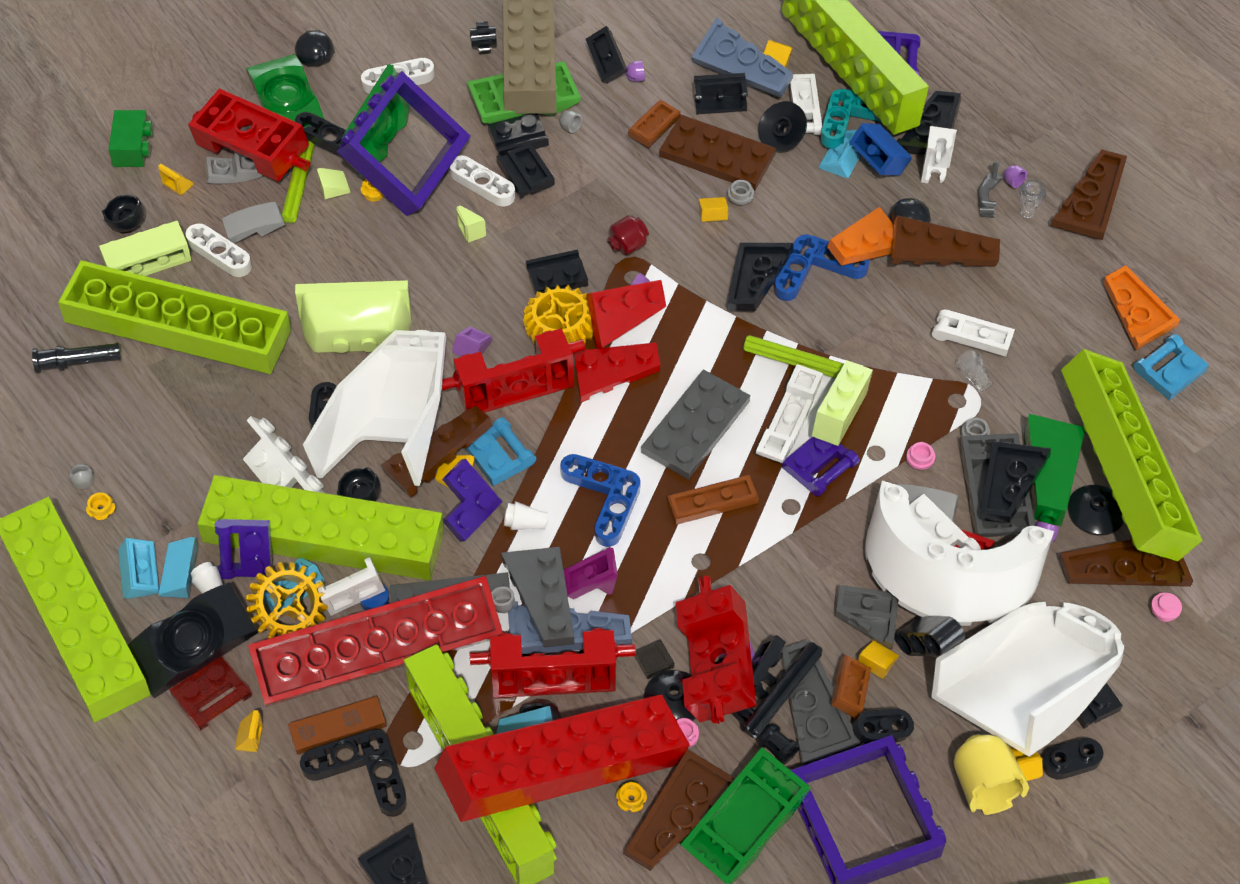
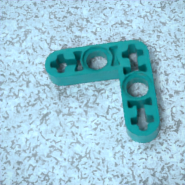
(851, 107)

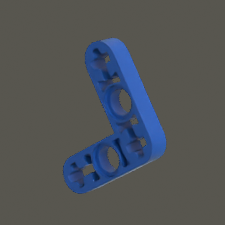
(813, 256)
(612, 487)

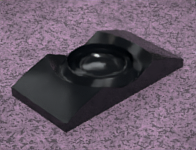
(191, 638)

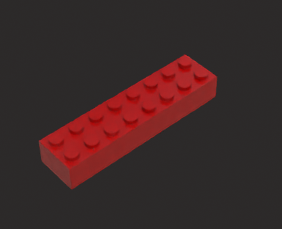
(373, 640)
(560, 757)

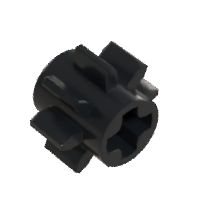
(483, 36)

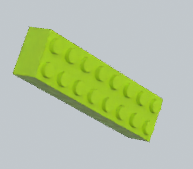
(862, 60)
(175, 317)
(1131, 456)
(329, 526)
(72, 610)
(454, 720)

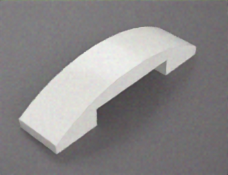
(791, 414)

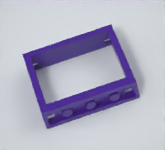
(375, 172)
(909, 783)

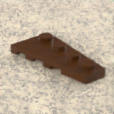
(1093, 197)
(930, 242)
(442, 448)
(1123, 565)
(678, 809)

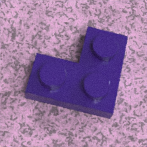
(475, 498)

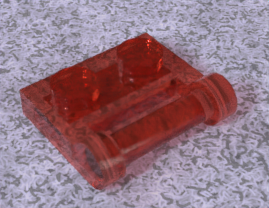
(205, 687)

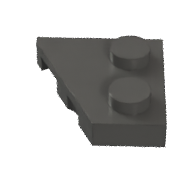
(869, 612)

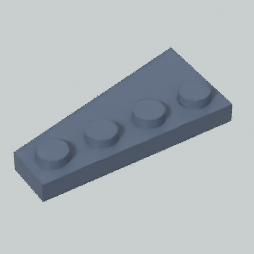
(729, 53)
(521, 625)

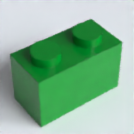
(130, 138)

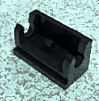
(720, 93)

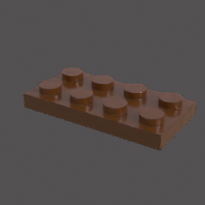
(717, 151)

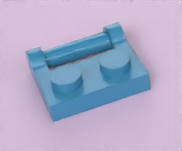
(1177, 373)
(492, 458)

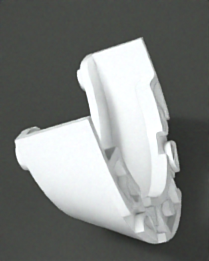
(946, 579)

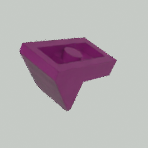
(592, 573)

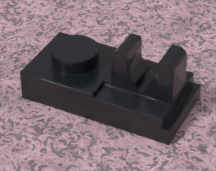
(606, 55)
(765, 657)

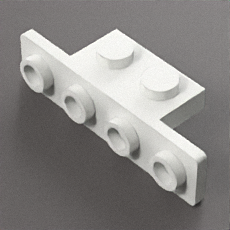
(275, 463)

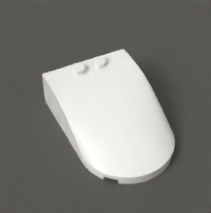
(1030, 672)

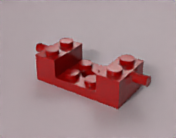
(271, 142)
(518, 380)
(716, 625)
(553, 674)

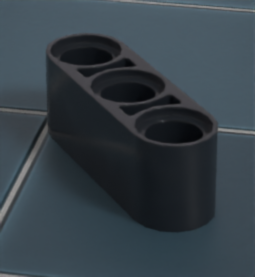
(929, 636)

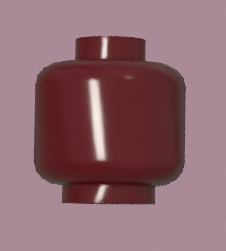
(628, 235)

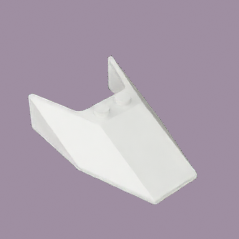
(384, 399)

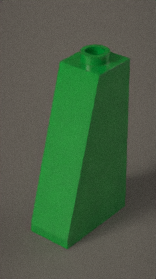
(1054, 483)

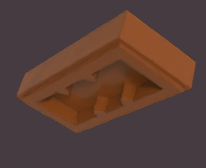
(654, 123)
(851, 686)

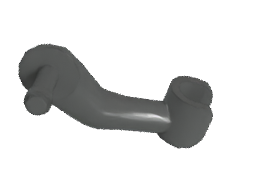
(991, 180)

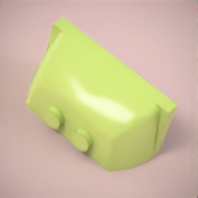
(352, 314)

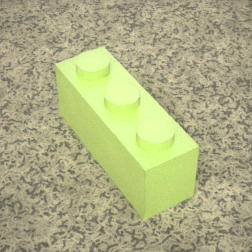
(148, 250)
(842, 403)

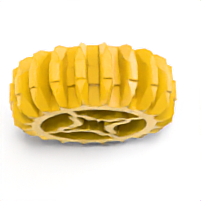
(559, 310)
(304, 584)

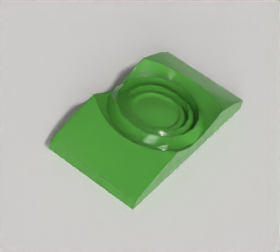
(489, 95)

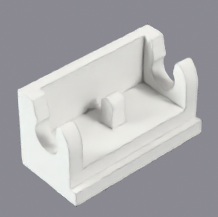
(938, 153)
(352, 589)

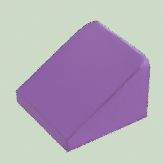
(471, 341)

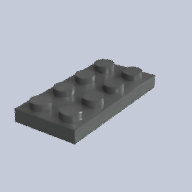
(695, 424)

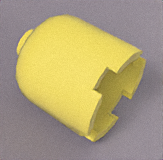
(989, 774)

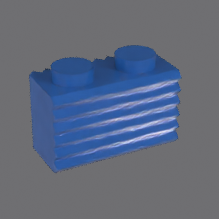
(880, 149)

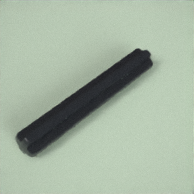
(782, 690)

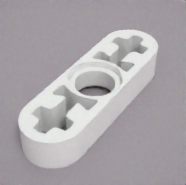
(414, 66)
(486, 190)
(214, 240)

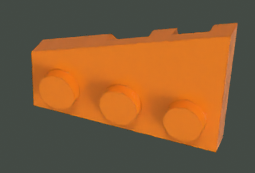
(864, 240)
(1138, 307)

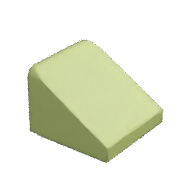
(332, 182)
(470, 224)

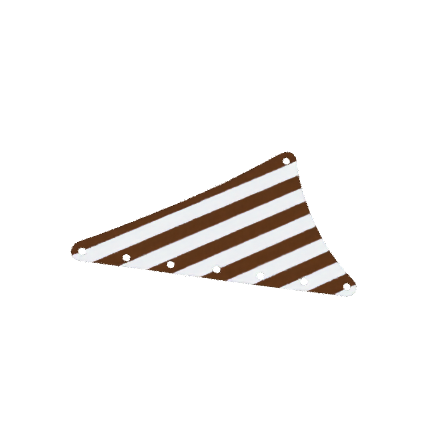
(653, 550)

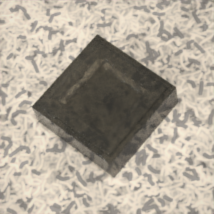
(654, 659)

